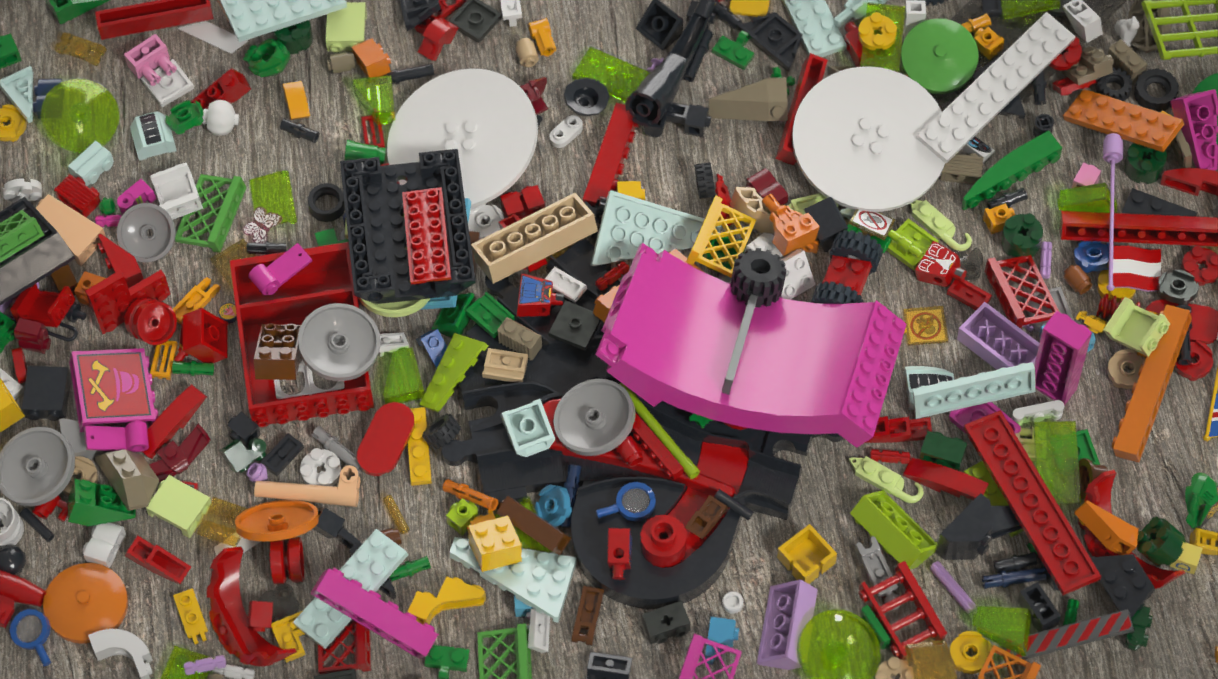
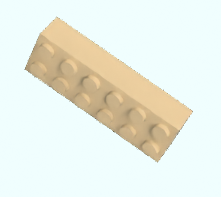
(534, 238)

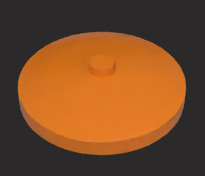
(277, 520)
(85, 601)

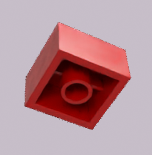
(203, 337)

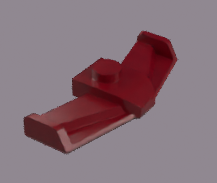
(177, 458)

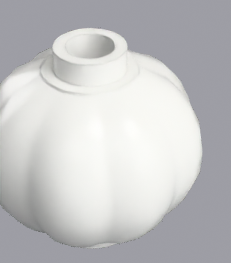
(220, 117)

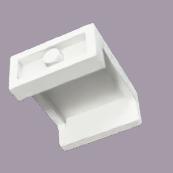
(177, 191)

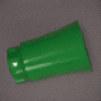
(357, 150)

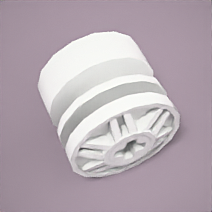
(10, 524)

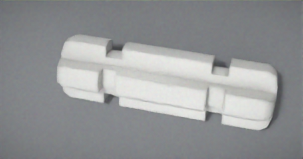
(235, 672)

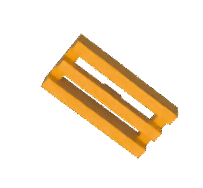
(161, 374)

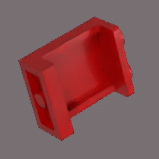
(43, 305)

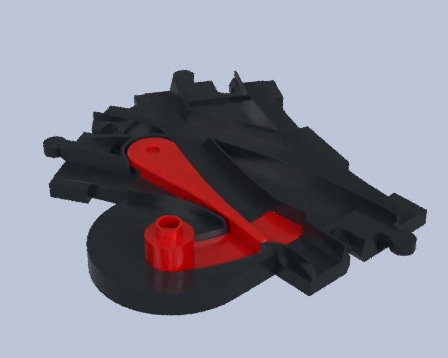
(666, 557)

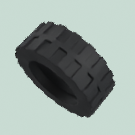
(1156, 76)

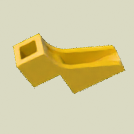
(452, 595)

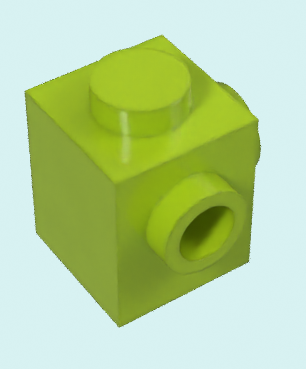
(460, 515)

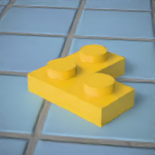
(288, 636)

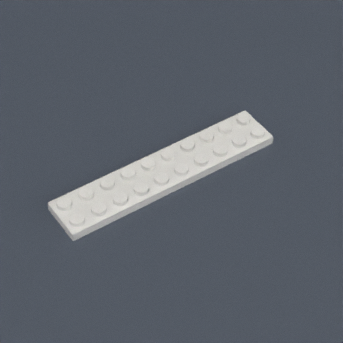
(996, 87)

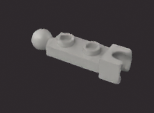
(876, 567)

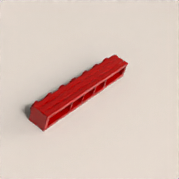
(656, 449)

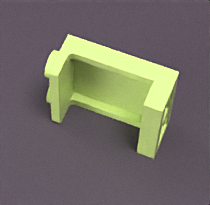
(346, 27)
(1136, 327)
(179, 505)

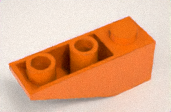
(1109, 529)

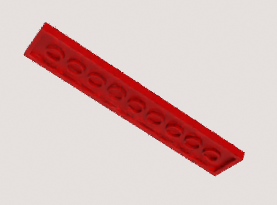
(1032, 503)

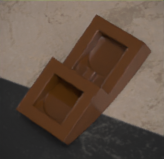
(706, 517)

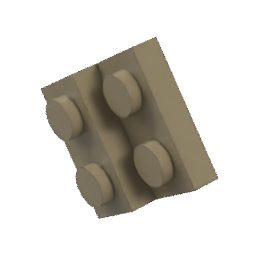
(1091, 66)

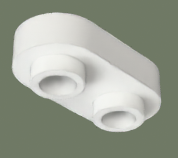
(567, 131)

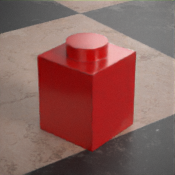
(260, 615)

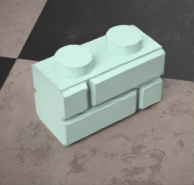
(91, 163)

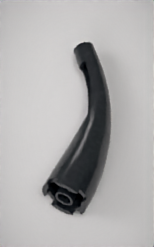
(659, 88)

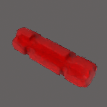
(612, 276)
(890, 456)

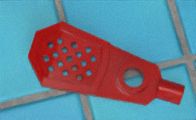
(722, 192)

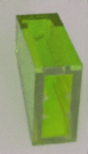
(376, 97)
(1086, 199)
(403, 378)
(1004, 626)

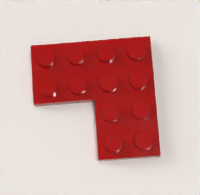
(112, 297)

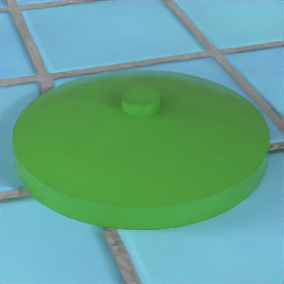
(939, 55)

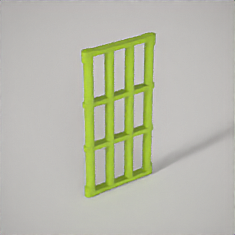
(1193, 34)

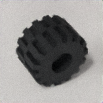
(758, 275)

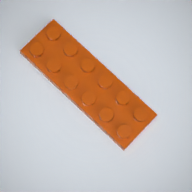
(1123, 118)

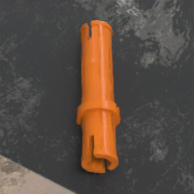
(456, 488)

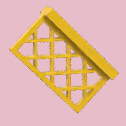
(708, 228)

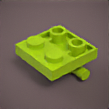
(909, 243)

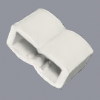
(104, 544)

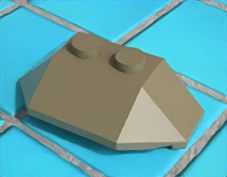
(1144, 38)
(130, 477)

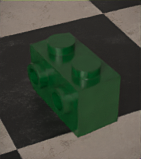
(943, 450)

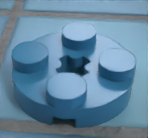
(561, 500)

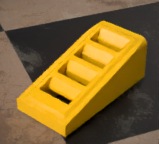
(1199, 538)

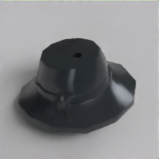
(586, 96)

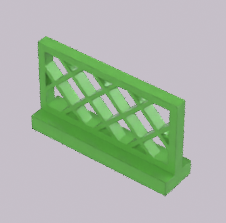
(225, 212)
(23, 234)
(522, 653)

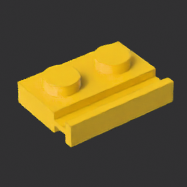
(1094, 323)

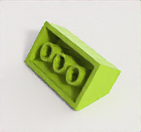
(893, 529)

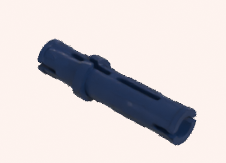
(572, 486)
(1005, 579)

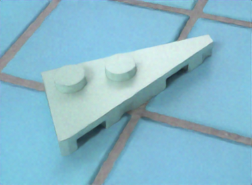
(19, 90)

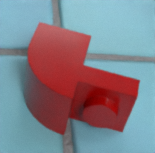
(436, 35)

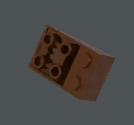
(277, 352)

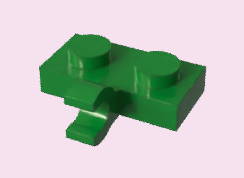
(734, 51)
(447, 659)

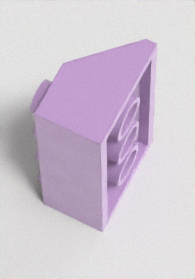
(786, 614)

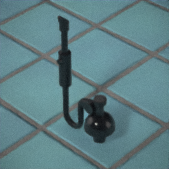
(72, 315)

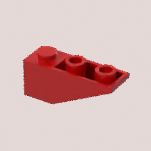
(228, 87)
(120, 260)

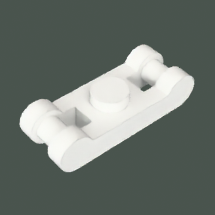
(1038, 412)

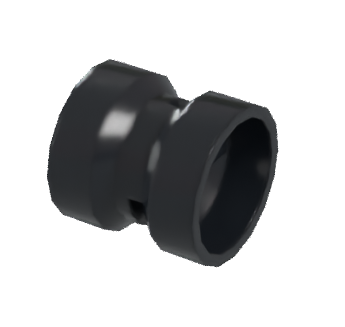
(1043, 124)

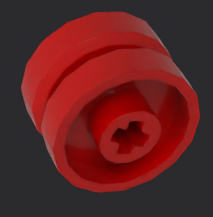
(150, 321)
(287, 560)

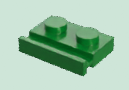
(488, 314)

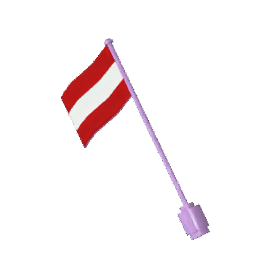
(1128, 265)

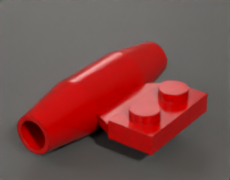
(17, 590)

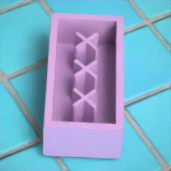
(997, 339)

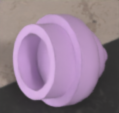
(257, 472)

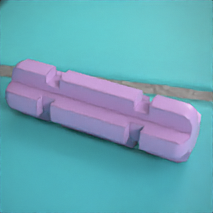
(1045, 259)
(205, 665)

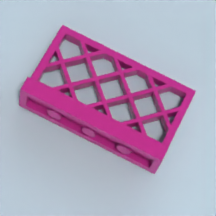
(694, 653)

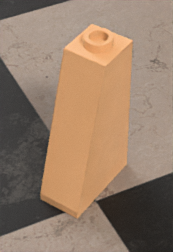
(75, 229)

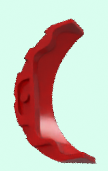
(1100, 494)
(229, 615)

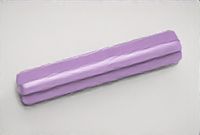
(953, 587)

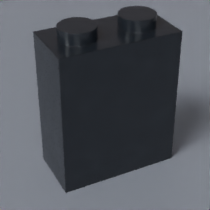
(46, 393)

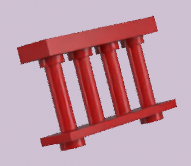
(912, 593)

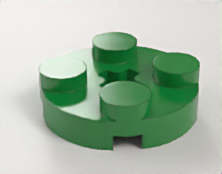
(185, 116)

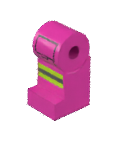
(136, 194)

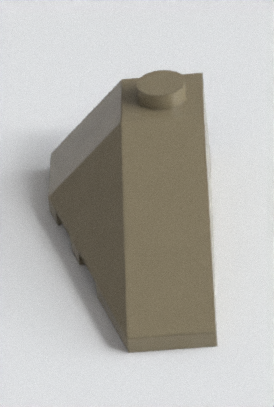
(756, 102)

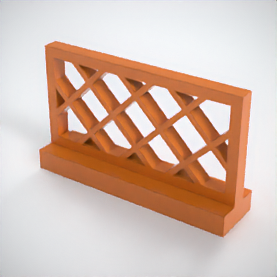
(1030, 671)

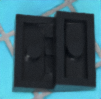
(608, 666)

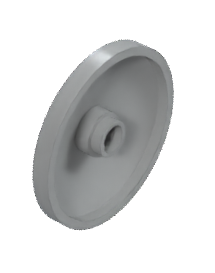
(339, 342)
(594, 417)
(36, 466)

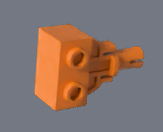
(790, 227)

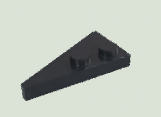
(1144, 203)

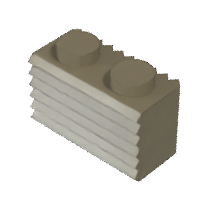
(1127, 60)
(963, 169)
(519, 338)

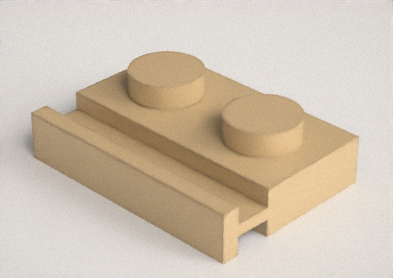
(505, 365)

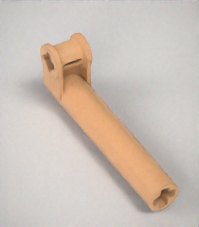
(344, 495)

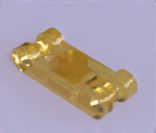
(80, 48)

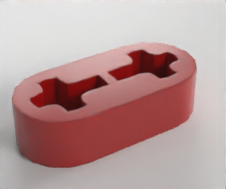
(20, 364)

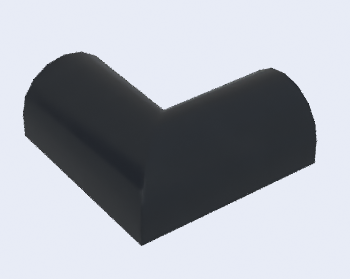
(675, 114)

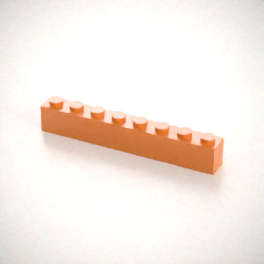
(1151, 387)

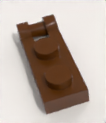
(588, 615)

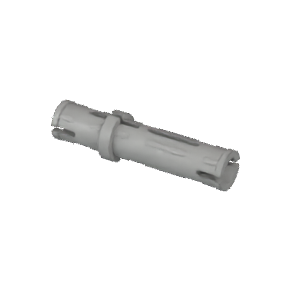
(331, 443)

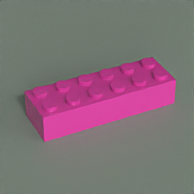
(1061, 357)
(374, 613)

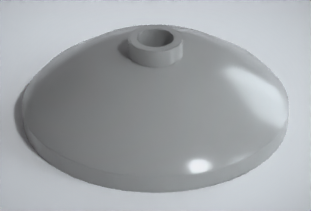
(133, 232)

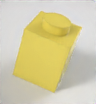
(1189, 558)

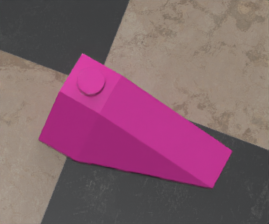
(1200, 126)

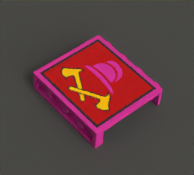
(112, 386)

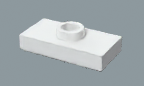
(566, 284)

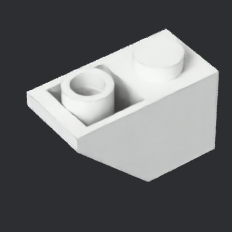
(1083, 19)

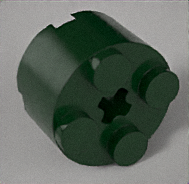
(295, 37)
(1144, 163)
(1022, 235)
(1160, 542)

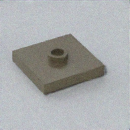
(1182, 150)

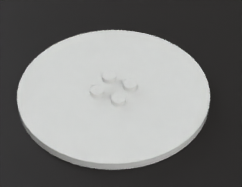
(479, 116)
(861, 139)

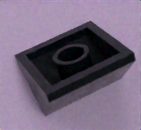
(660, 24)
(830, 221)

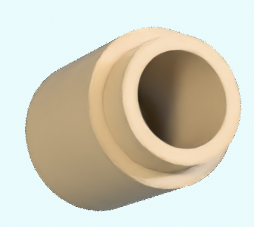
(526, 52)

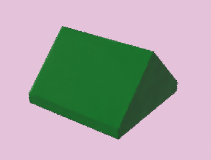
(454, 319)

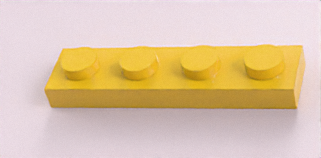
(419, 450)

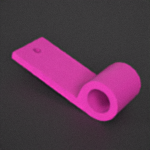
(270, 278)
(131, 437)

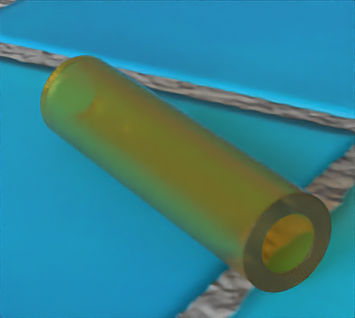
(396, 514)

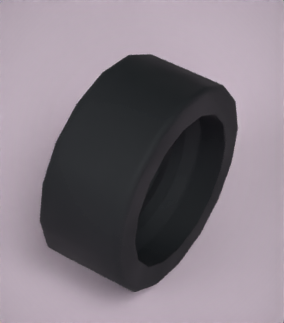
(326, 215)

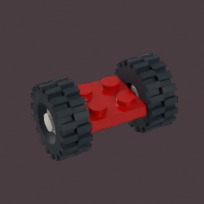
(851, 262)

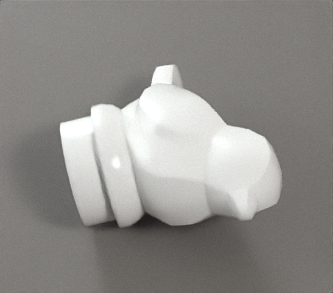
(1127, 29)

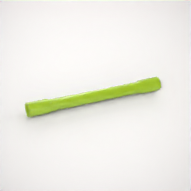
(689, 467)

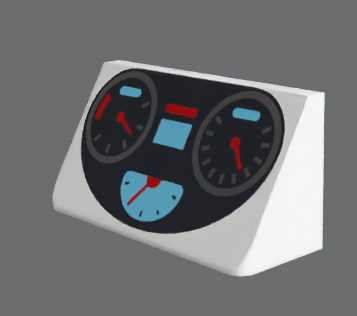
(978, 147)

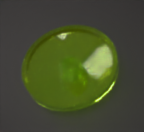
(79, 114)
(838, 647)

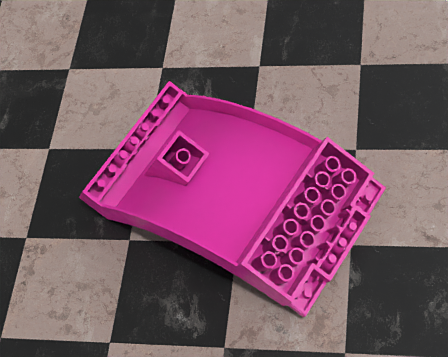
(799, 366)

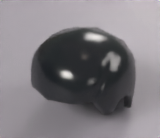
(12, 559)

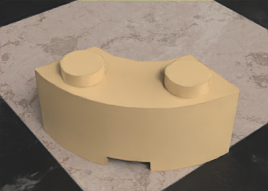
(750, 203)

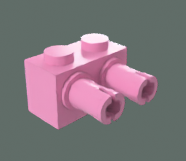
(148, 56)

